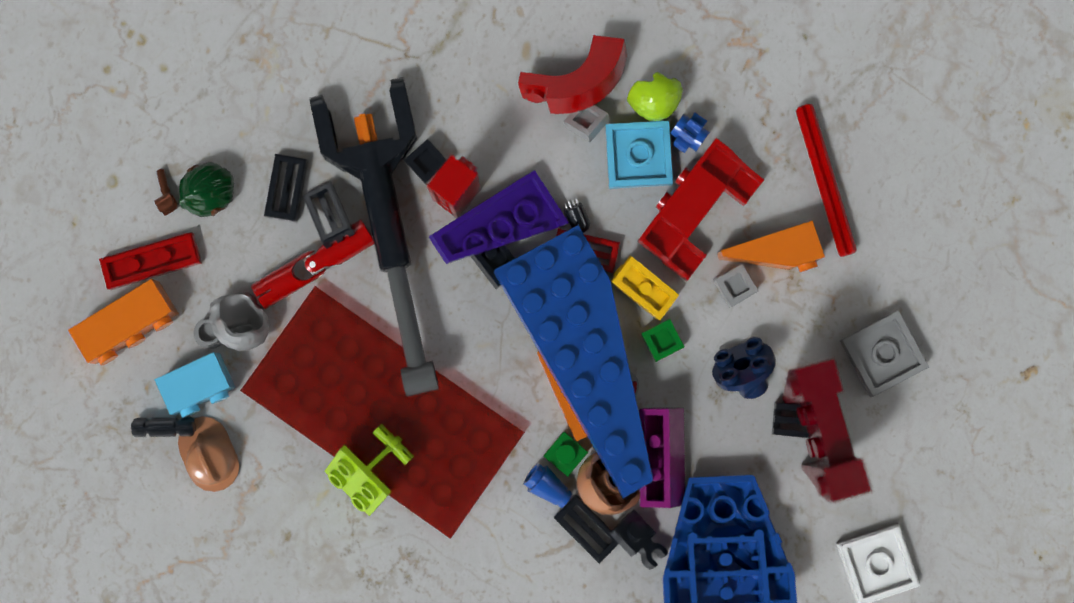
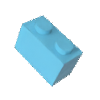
(195, 384)

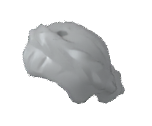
(239, 321)

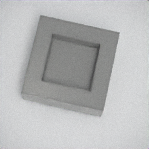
(587, 122)
(735, 285)

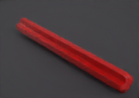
(826, 180)

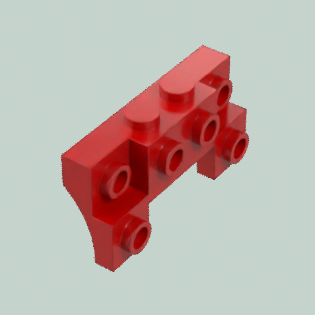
(698, 190)

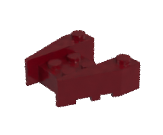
(836, 469)

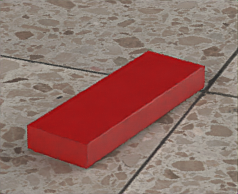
(150, 261)

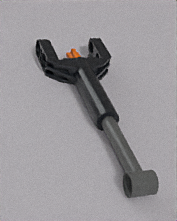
(373, 165)

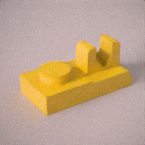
(644, 288)

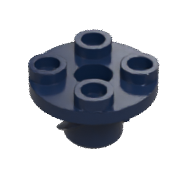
(745, 368)

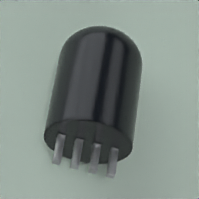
(577, 216)

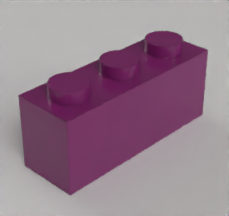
(666, 453)

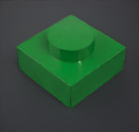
(662, 340)
(565, 454)

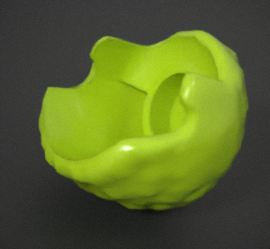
(656, 98)

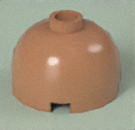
(600, 491)

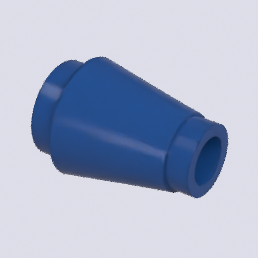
(546, 485)

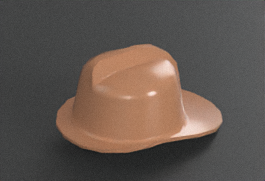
(209, 455)

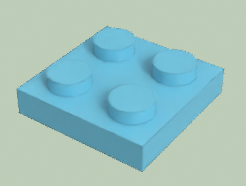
(638, 154)

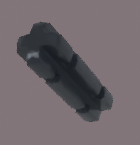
(163, 427)

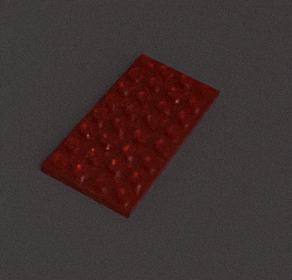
(343, 380)

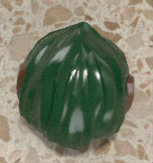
(206, 189)

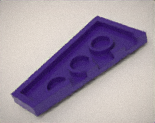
(504, 218)

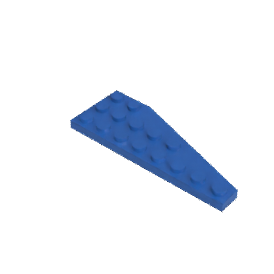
(577, 330)

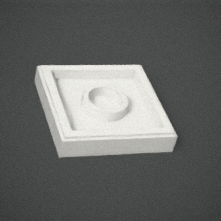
(878, 564)

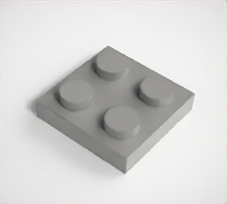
(884, 354)

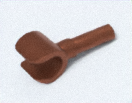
(167, 202)

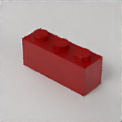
(455, 185)

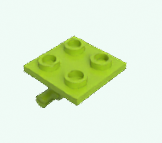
(358, 480)

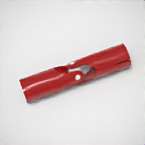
(285, 282)

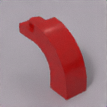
(583, 86)

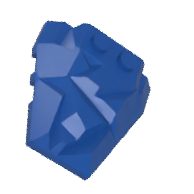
(726, 547)

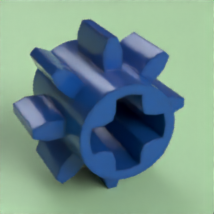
(689, 132)

